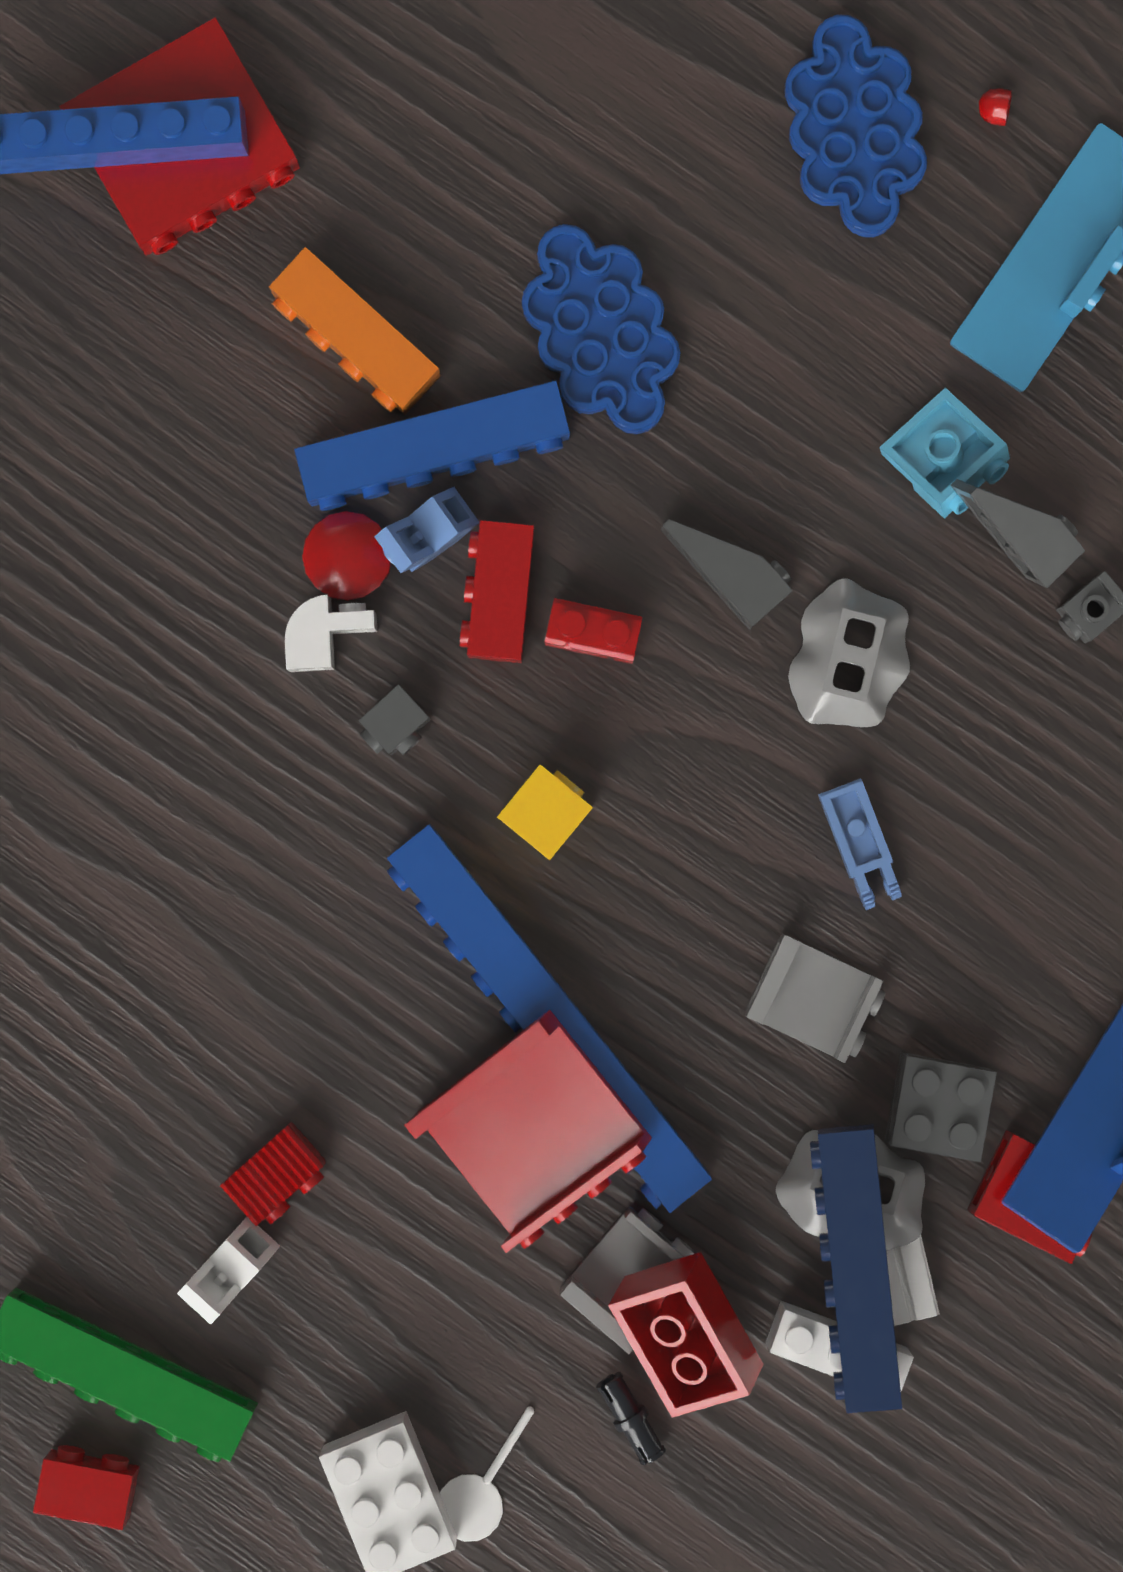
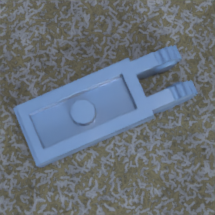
(859, 838)

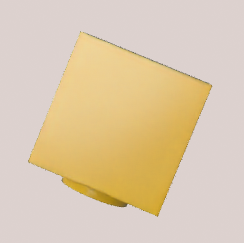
(546, 810)

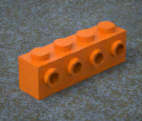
(354, 331)

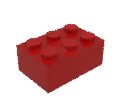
(686, 1335)

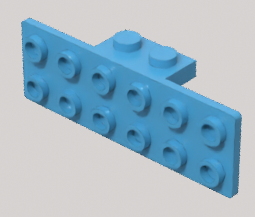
(1052, 267)

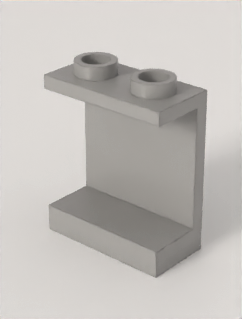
(815, 998)
(625, 1249)

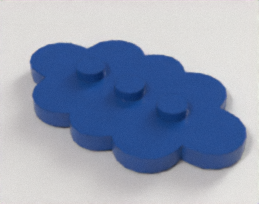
(855, 126)
(600, 329)

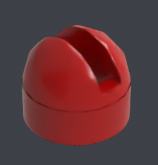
(995, 106)

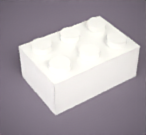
(388, 1496)

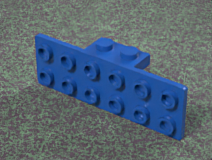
(1080, 1152)

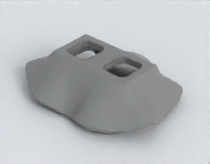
(823, 647)
(900, 1216)

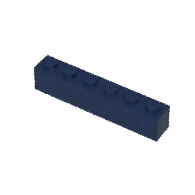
(858, 1267)

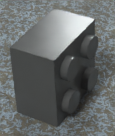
(940, 1107)

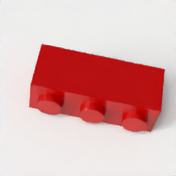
(498, 591)

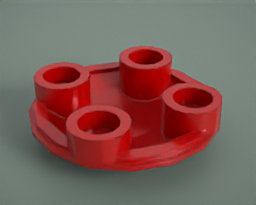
(345, 556)

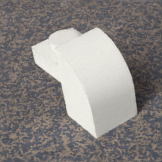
(311, 631)
(228, 1270)

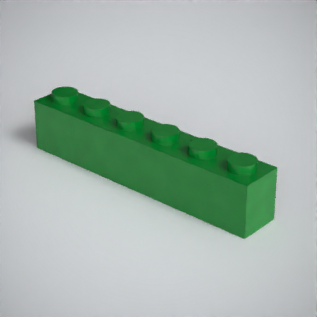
(123, 1376)

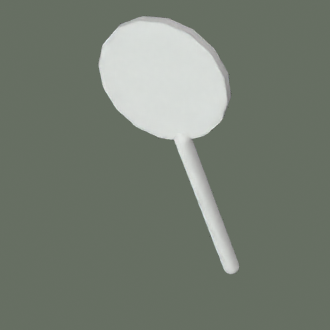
(473, 1500)

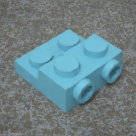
(945, 445)

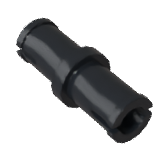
(631, 1418)

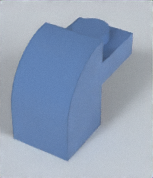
(427, 531)

